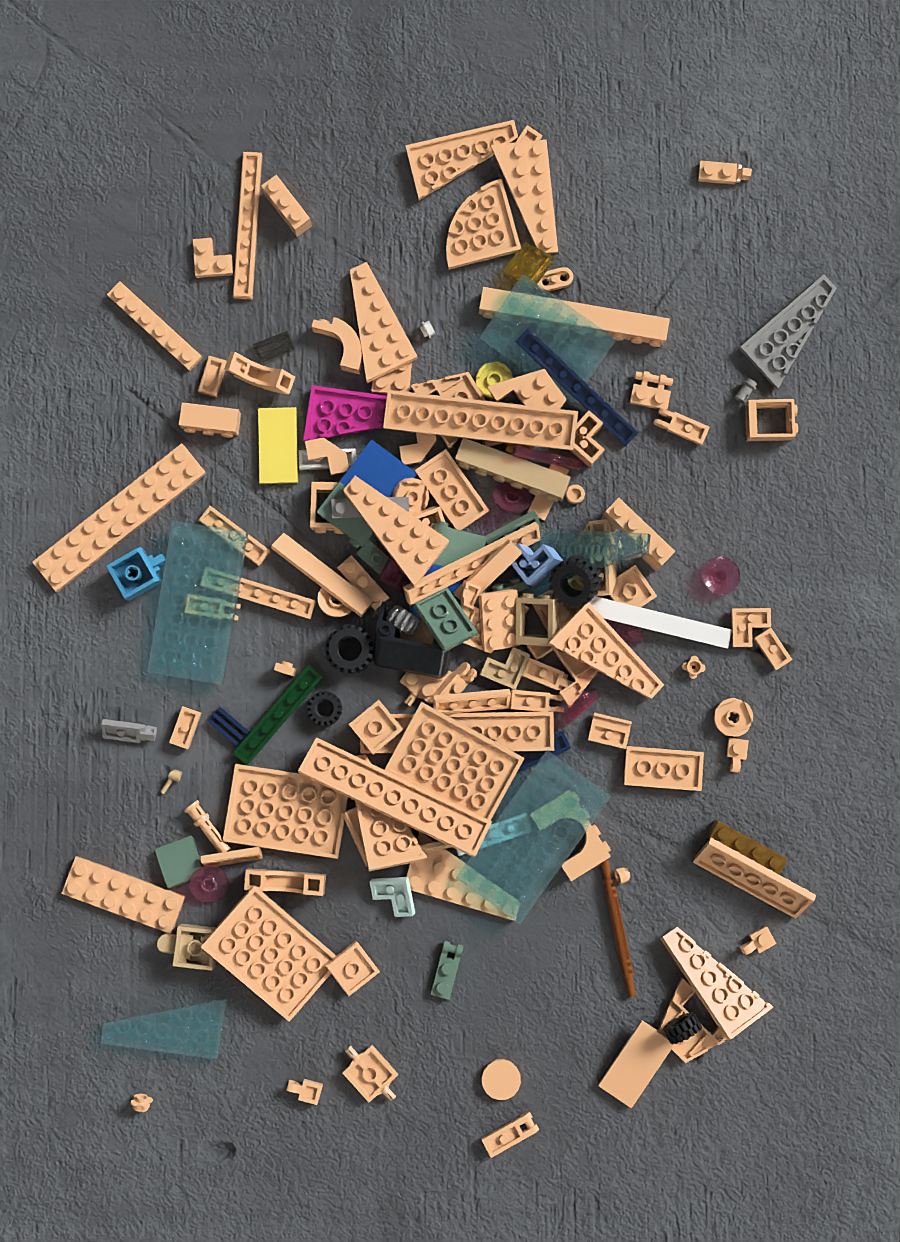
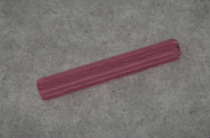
(549, 458)

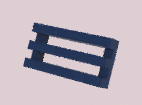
(222, 731)

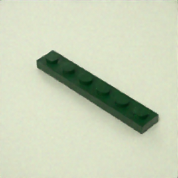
(278, 715)

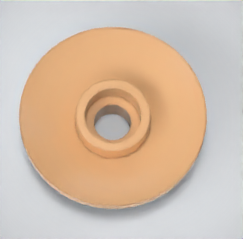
(326, 604)

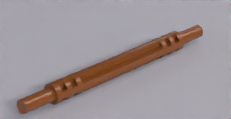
(618, 928)

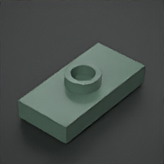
(373, 556)

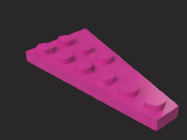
(342, 412)

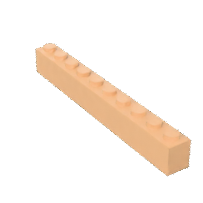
(615, 322)

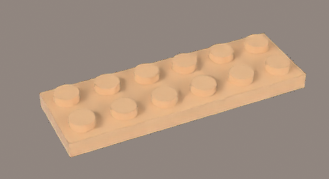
(754, 878)
(123, 894)

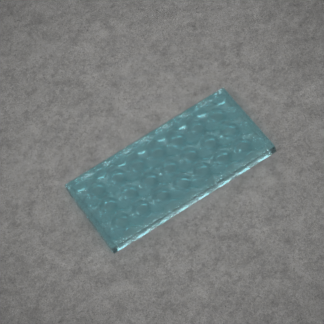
(197, 602)
(533, 837)

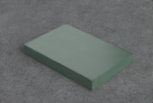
(445, 619)

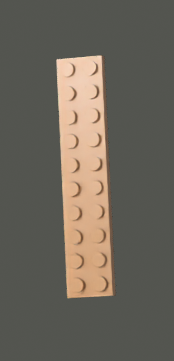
(480, 420)
(119, 517)
(510, 729)
(395, 797)

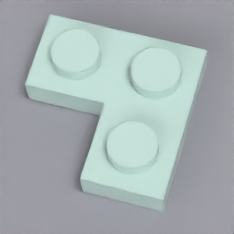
(398, 891)

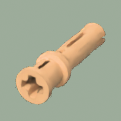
(202, 820)

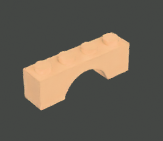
(285, 881)

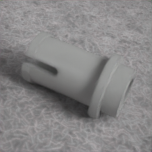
(744, 392)

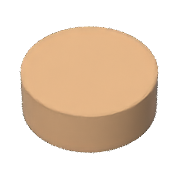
(575, 494)

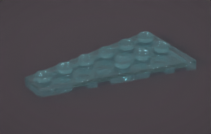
(599, 546)
(182, 1030)

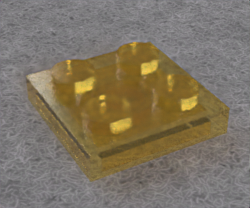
(530, 262)

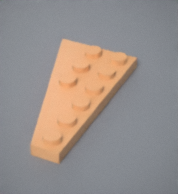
(529, 181)

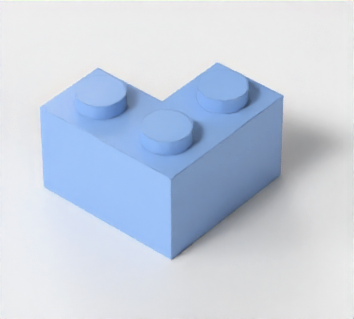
(536, 566)

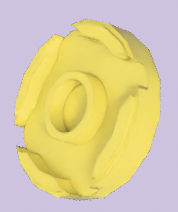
(491, 374)

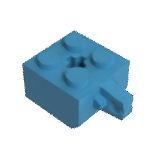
(147, 574)

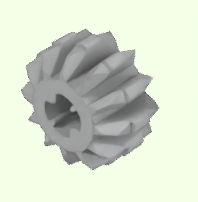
(403, 620)

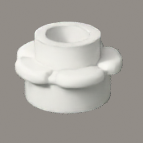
(427, 329)

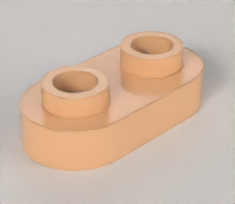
(553, 278)

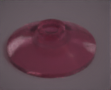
(511, 499)
(730, 575)
(209, 891)

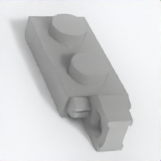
(127, 731)

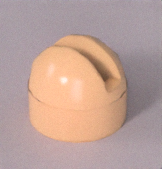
(622, 875)

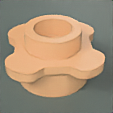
(699, 667)
(141, 1102)

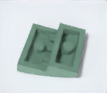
(178, 861)

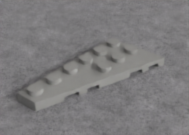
(782, 338)

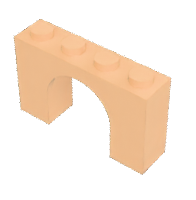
(625, 519)
(590, 855)

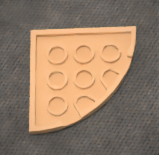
(482, 228)

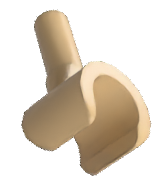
(174, 775)

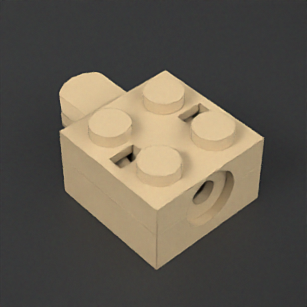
(187, 948)

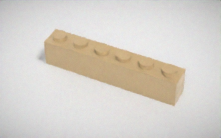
(512, 469)

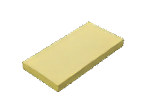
(278, 445)

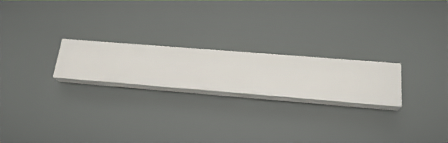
(662, 622)

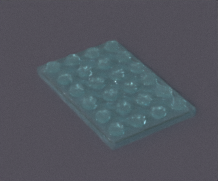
(559, 326)

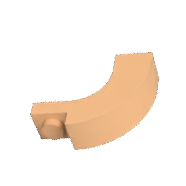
(352, 354)
(259, 375)

